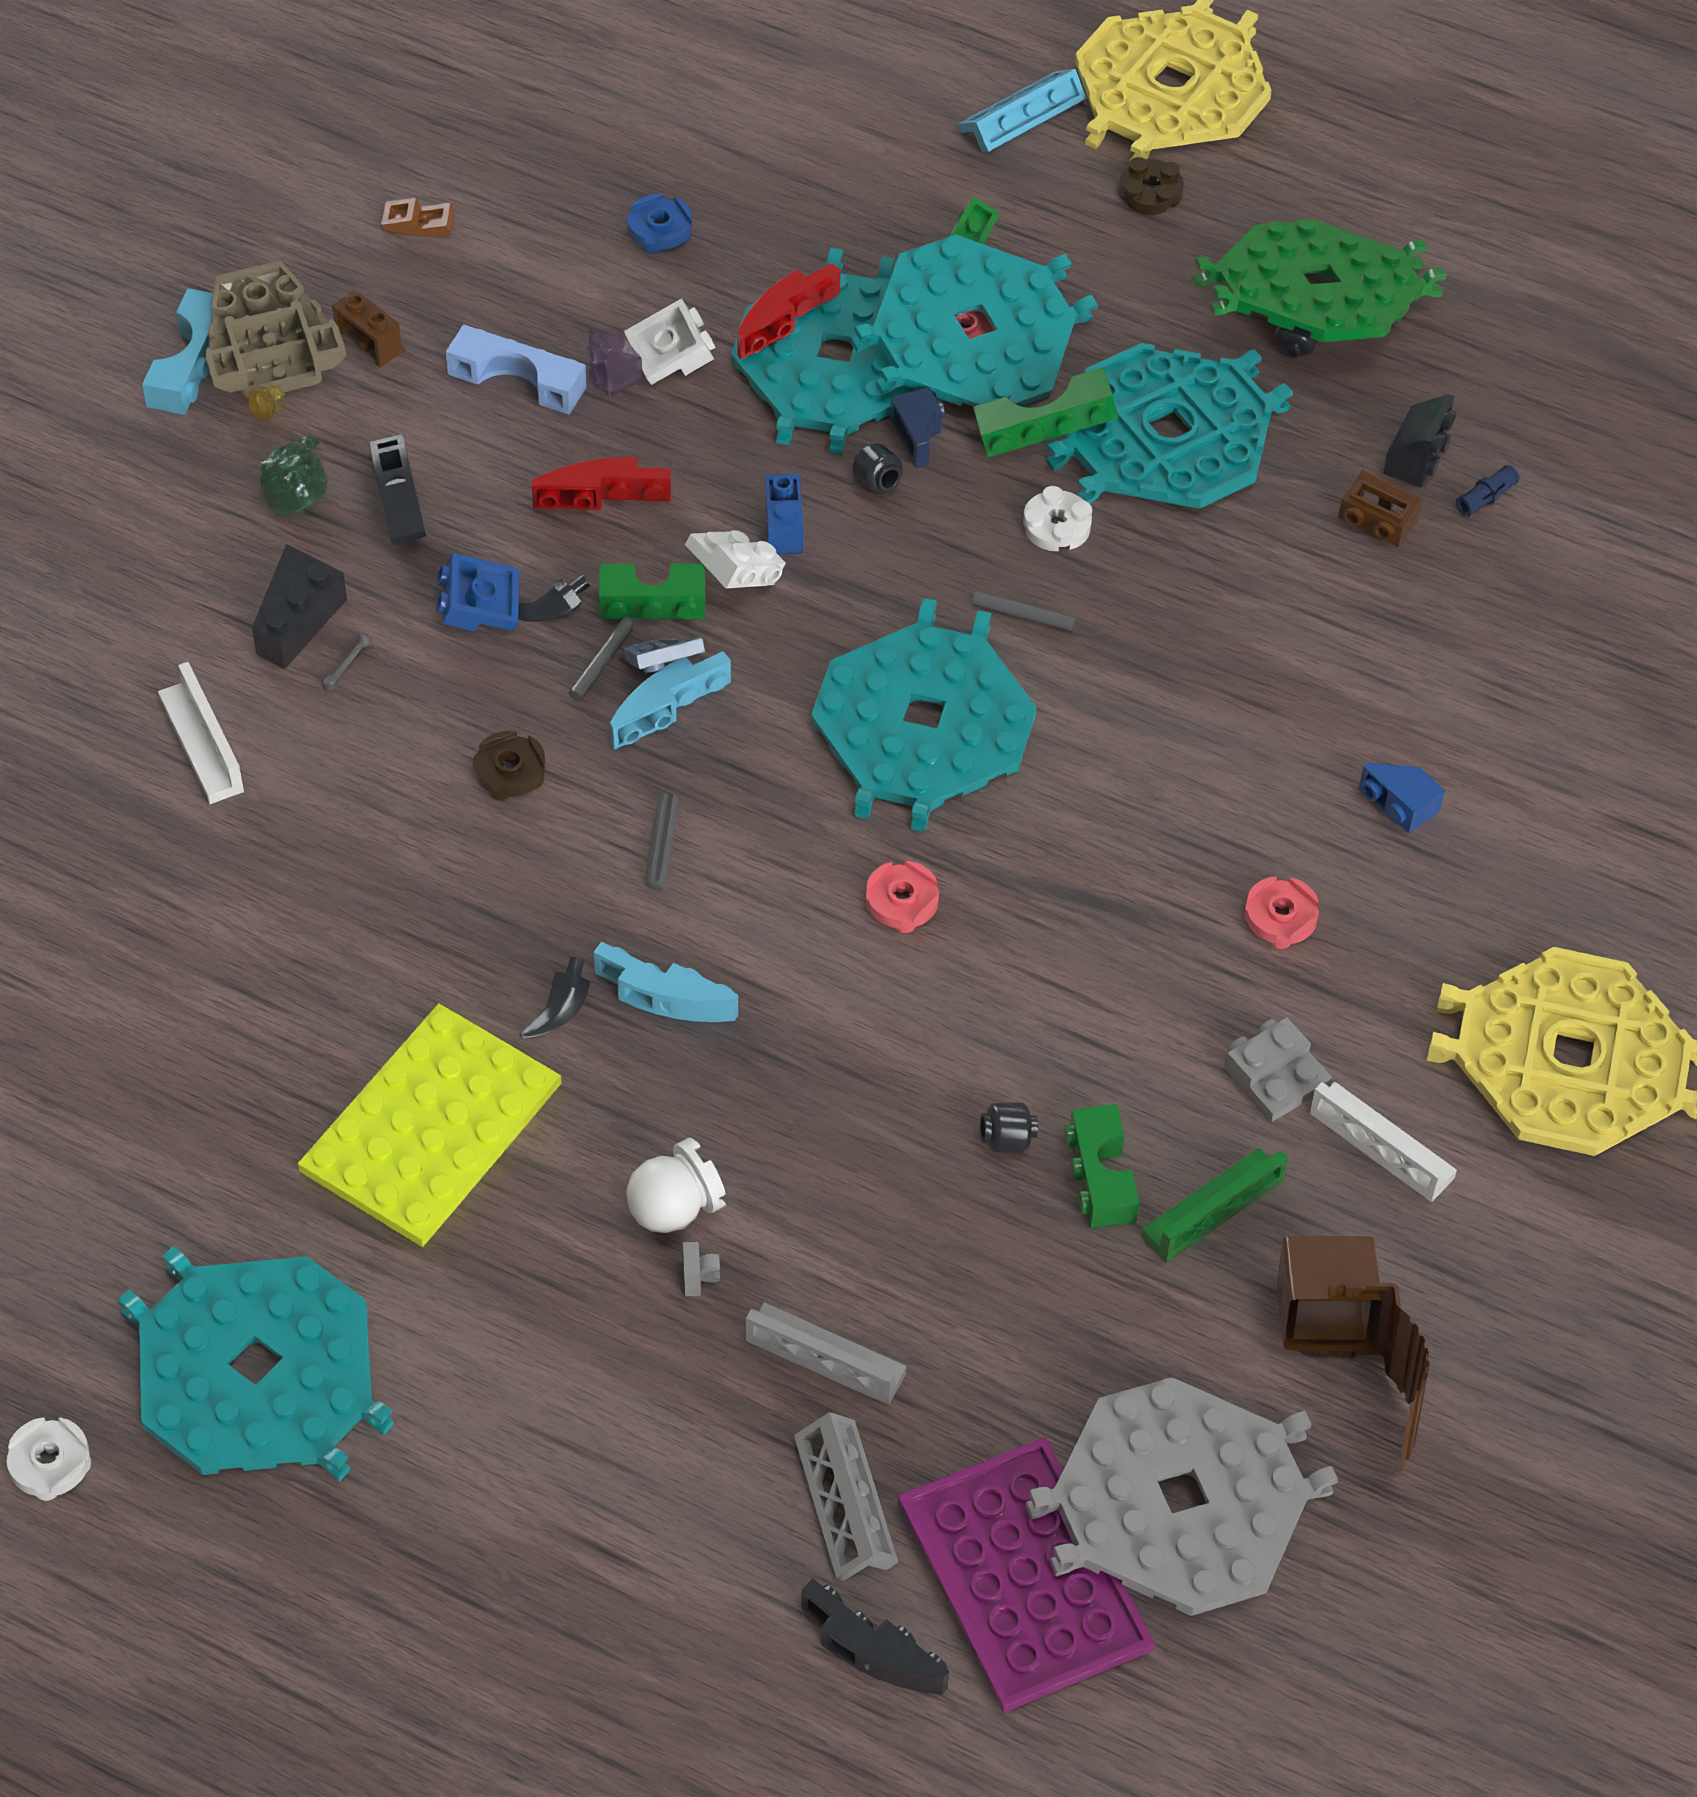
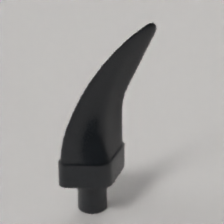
(555, 602)
(564, 1001)

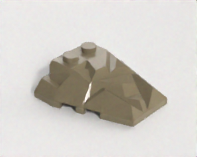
(268, 332)

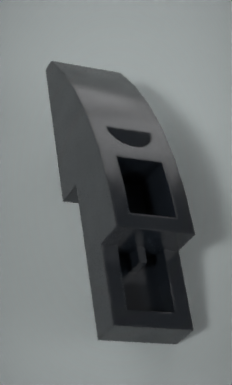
(397, 489)
(883, 1653)

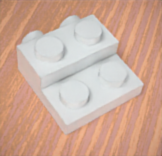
(671, 342)
(735, 559)

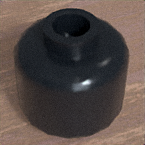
(1294, 342)
(877, 468)
(1008, 1127)

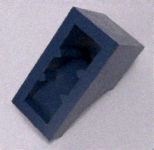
(916, 421)

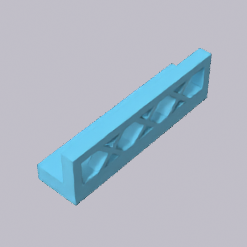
(1024, 109)

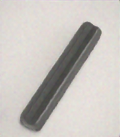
(662, 841)

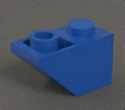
(784, 513)
(1402, 792)

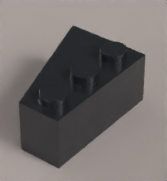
(296, 605)

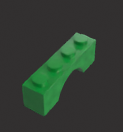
(1011, 427)

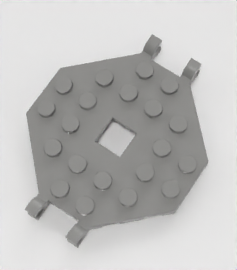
(1197, 1554)

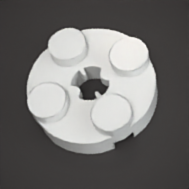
(1060, 504)
(54, 1478)

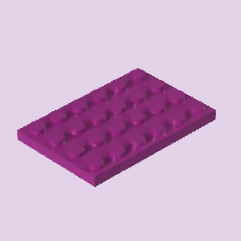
(997, 1577)

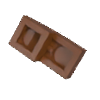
(410, 218)

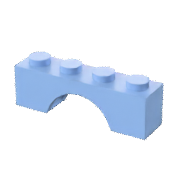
(481, 355)

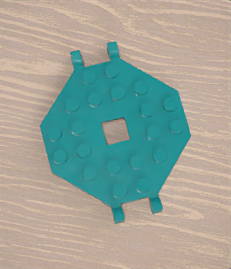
(931, 348)
(821, 390)
(1212, 398)
(978, 734)
(298, 1408)

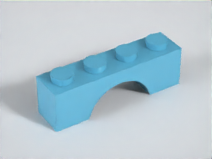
(175, 380)

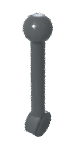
(330, 681)

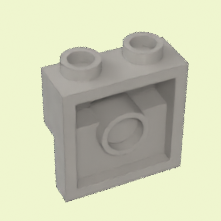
(1276, 1068)

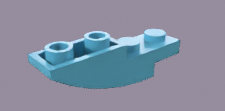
(655, 700)
(674, 994)

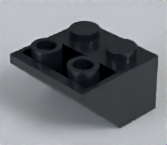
(1420, 440)

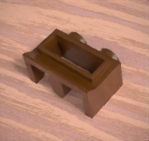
(376, 325)
(1378, 518)

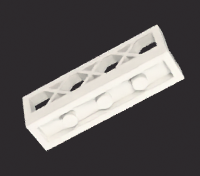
(201, 737)
(1381, 1140)

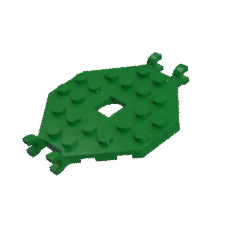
(1268, 277)

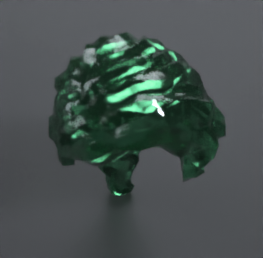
(293, 477)

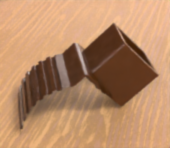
(1340, 1308)

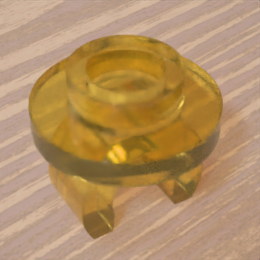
(263, 401)

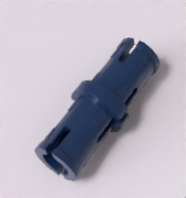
(1487, 490)

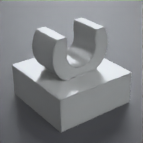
(698, 1268)

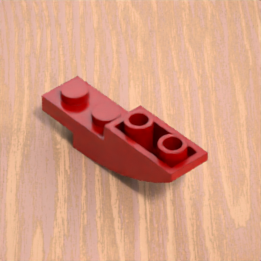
(777, 308)
(589, 482)

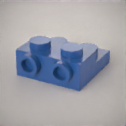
(478, 593)

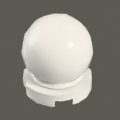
(670, 1191)

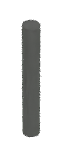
(1024, 611)
(601, 658)

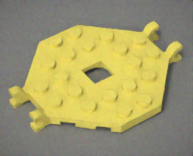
(1127, 56)
(1511, 1038)

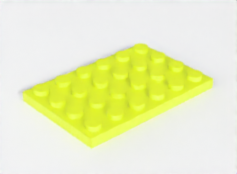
(430, 1124)

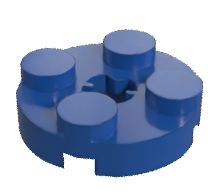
(659, 236)

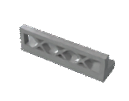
(824, 1353)
(857, 1492)

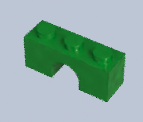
(676, 598)
(1106, 1194)

